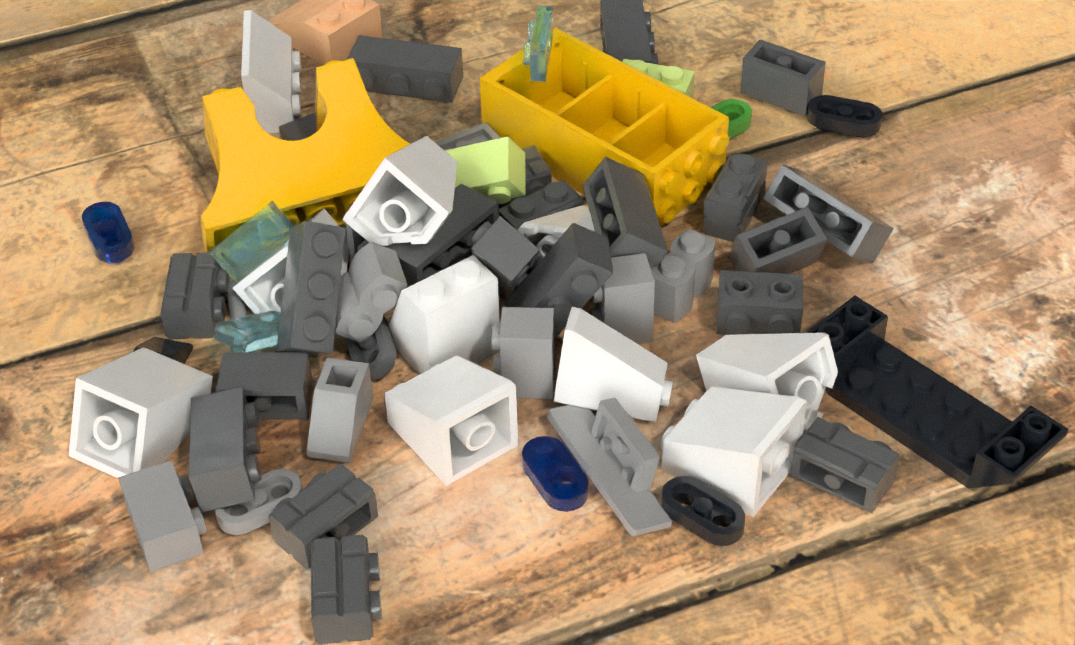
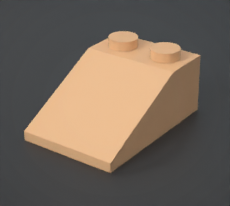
(329, 27)

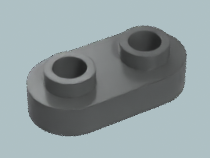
(376, 350)

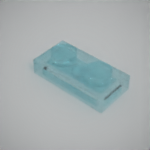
(539, 43)
(253, 242)
(249, 332)

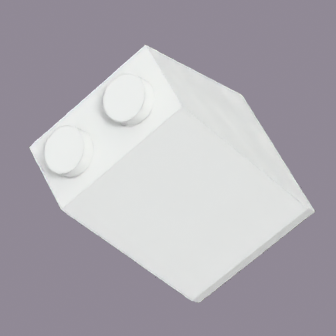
(447, 316)
(133, 411)
(455, 417)
(736, 443)

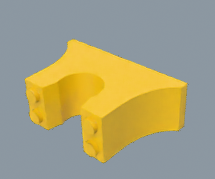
(300, 174)

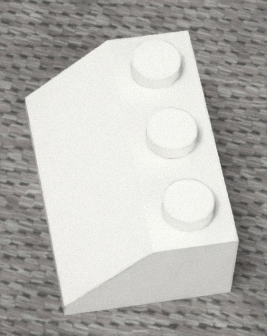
(270, 72)

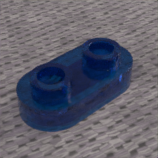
(108, 232)
(548, 466)

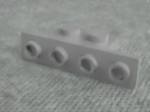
(615, 460)

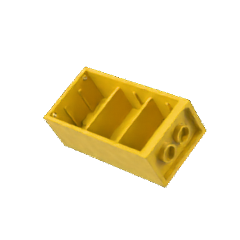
(609, 110)

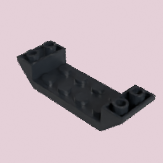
(926, 409)

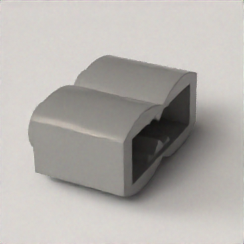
(683, 274)
(368, 291)

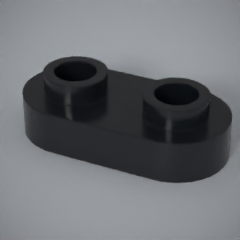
(844, 115)
(705, 511)

